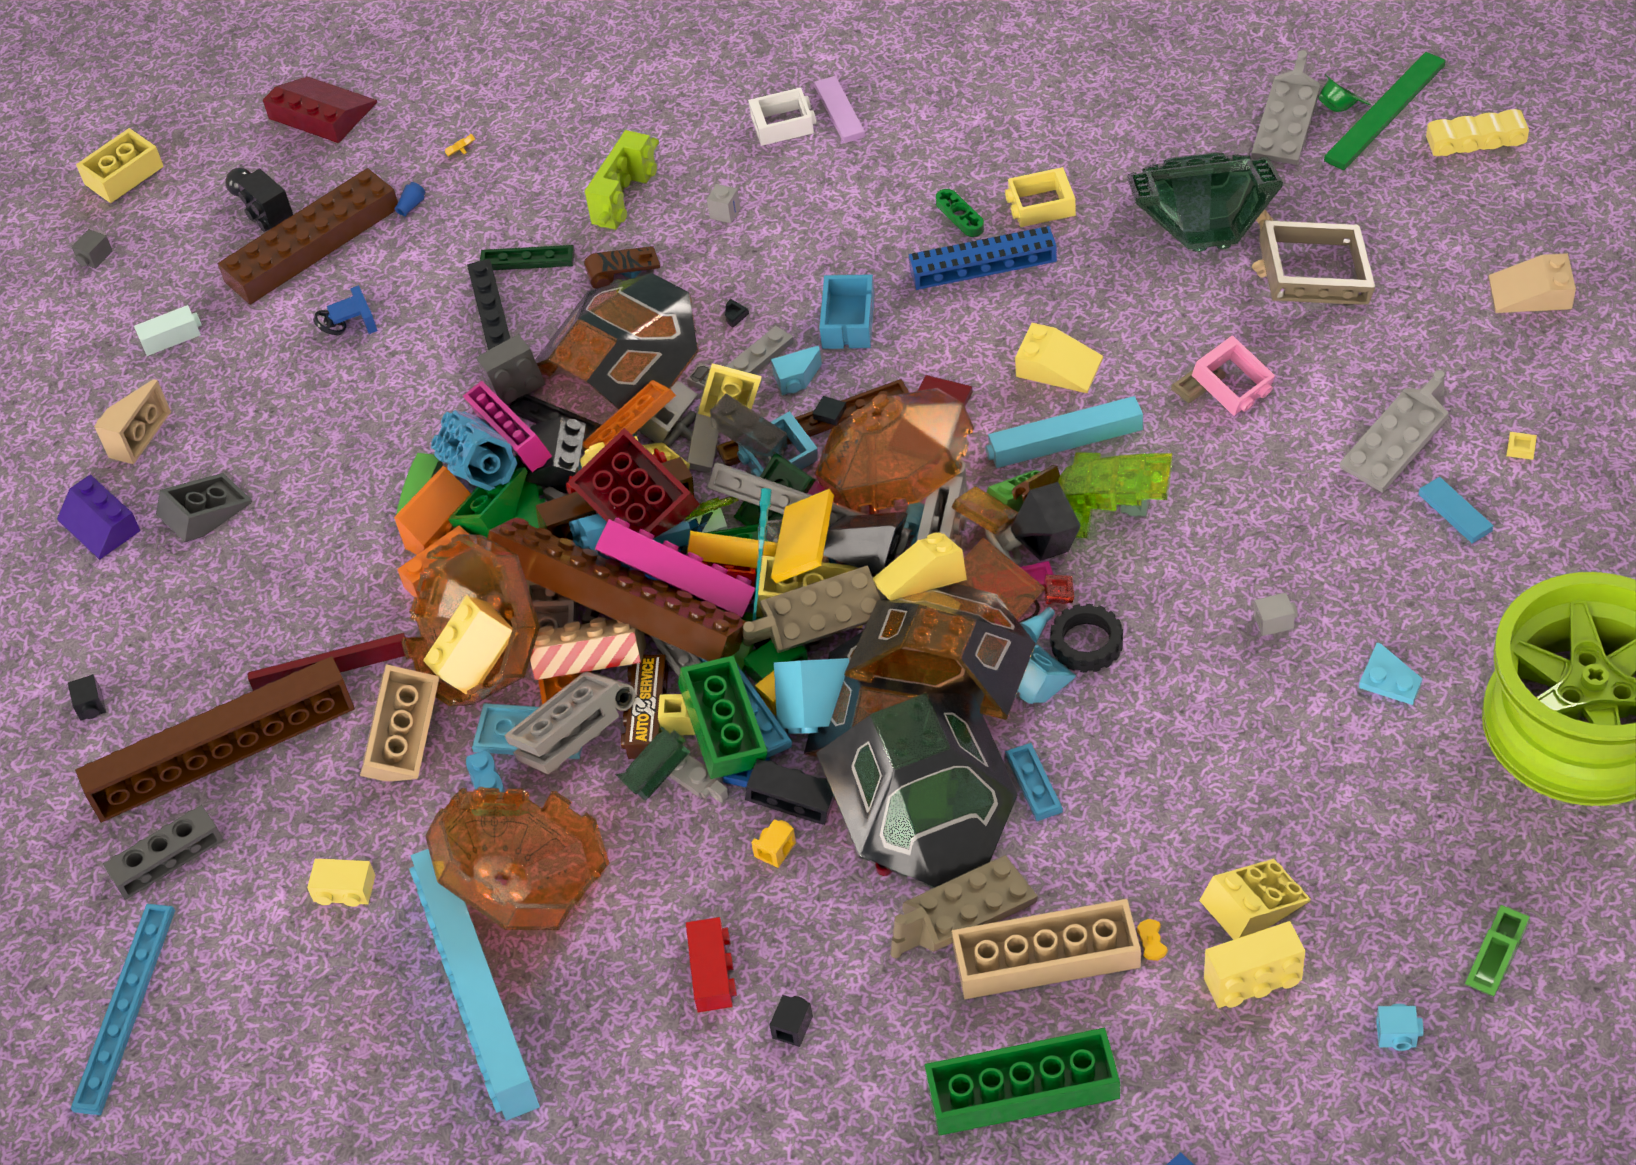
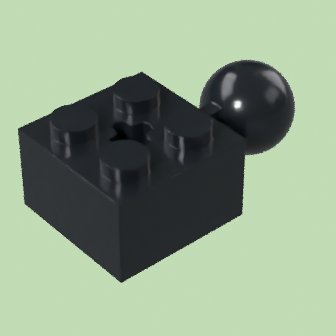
(262, 196)

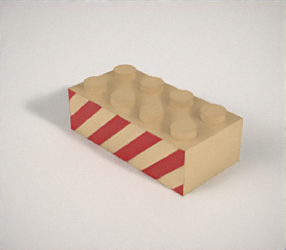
(586, 648)

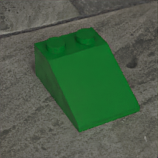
(491, 508)

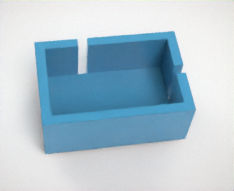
(847, 311)

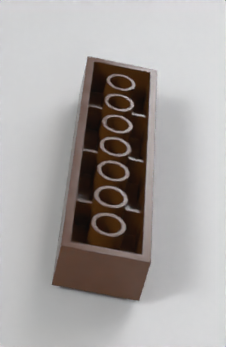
(308, 236)

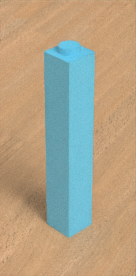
(1064, 432)

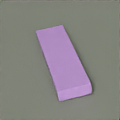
(839, 109)

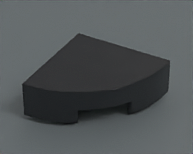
(735, 312)

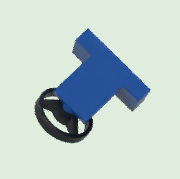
(345, 310)

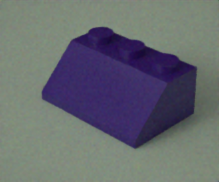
(97, 517)

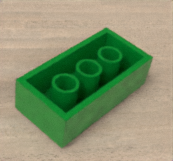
(721, 716)

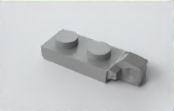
(696, 779)

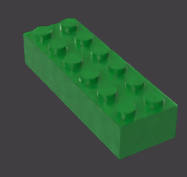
(1022, 1081)

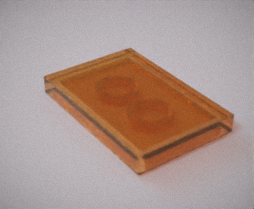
(996, 573)

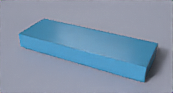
(1456, 510)
(1033, 782)

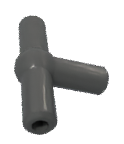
(681, 429)

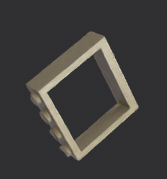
(1309, 288)

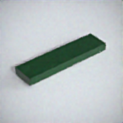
(530, 257)

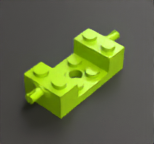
(628, 160)

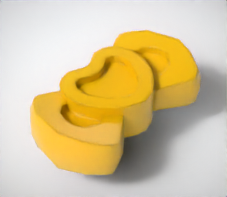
(460, 145)
(1151, 940)

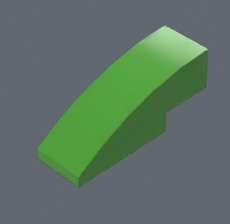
(420, 472)
(1498, 950)

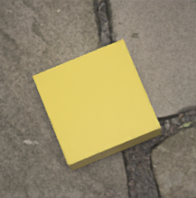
(1521, 445)

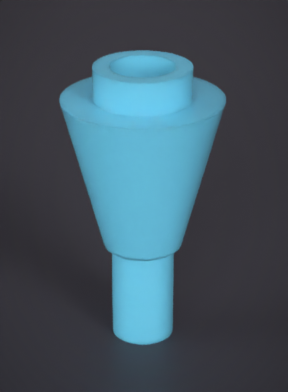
(1036, 624)

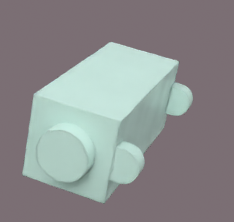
(168, 330)

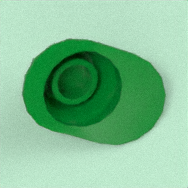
(1337, 97)

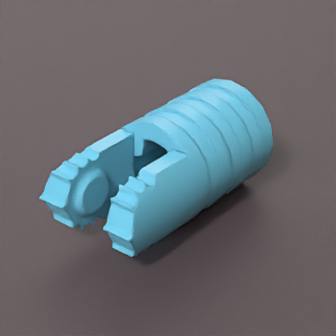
(914, 519)

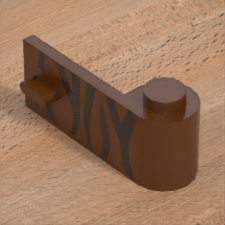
(603, 265)

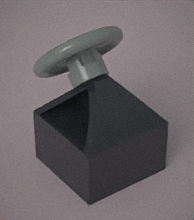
(1043, 526)

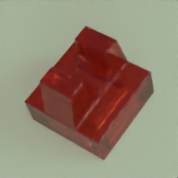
(1058, 589)

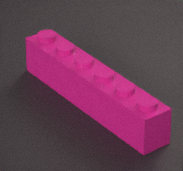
(504, 421)
(675, 568)

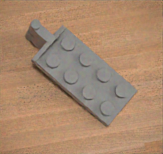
(1287, 115)
(1398, 434)

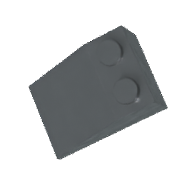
(200, 505)

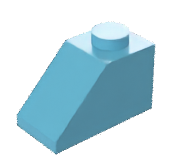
(796, 369)

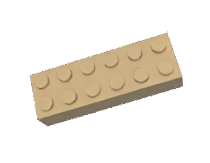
(1046, 949)

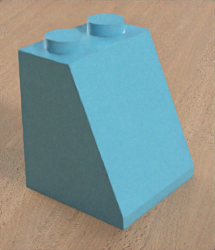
(807, 693)

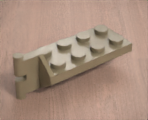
(815, 611)
(964, 902)

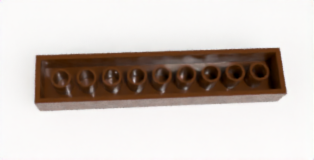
(621, 592)
(214, 739)

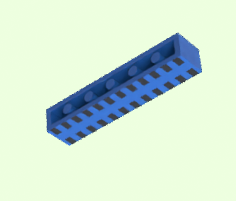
(982, 257)

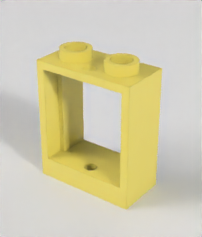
(1040, 183)

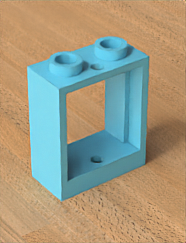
(799, 438)

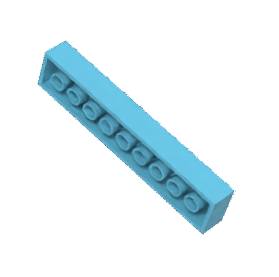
(475, 993)

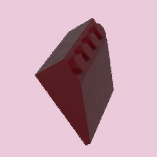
(317, 107)
(633, 486)

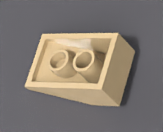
(1534, 285)
(133, 422)

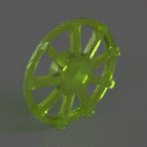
(712, 505)

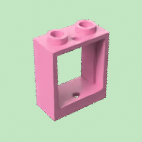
(1233, 350)

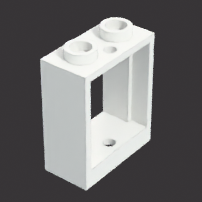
(778, 104)

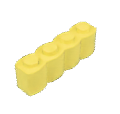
(1477, 132)

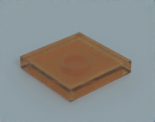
(985, 510)

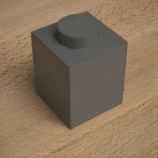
(91, 249)

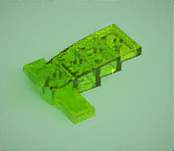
(1112, 481)

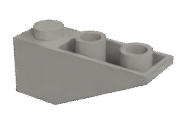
(664, 420)

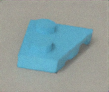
(1390, 676)

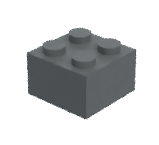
(511, 369)

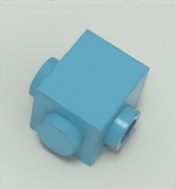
(1398, 1026)

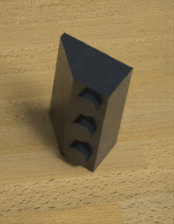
(564, 441)

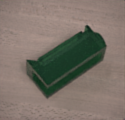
(655, 763)

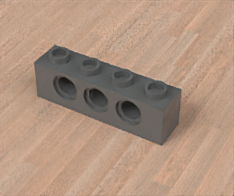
(163, 852)

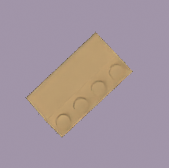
(399, 725)

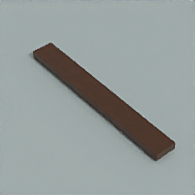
(812, 427)

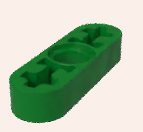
(958, 204)

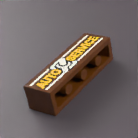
(641, 719)

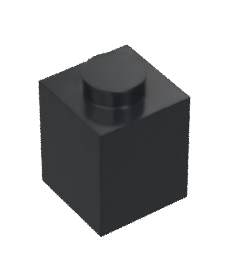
(86, 697)
(791, 1020)

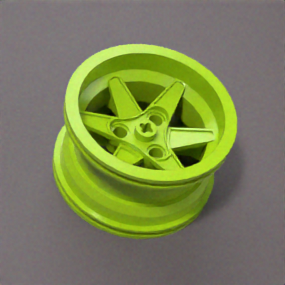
(1542, 736)

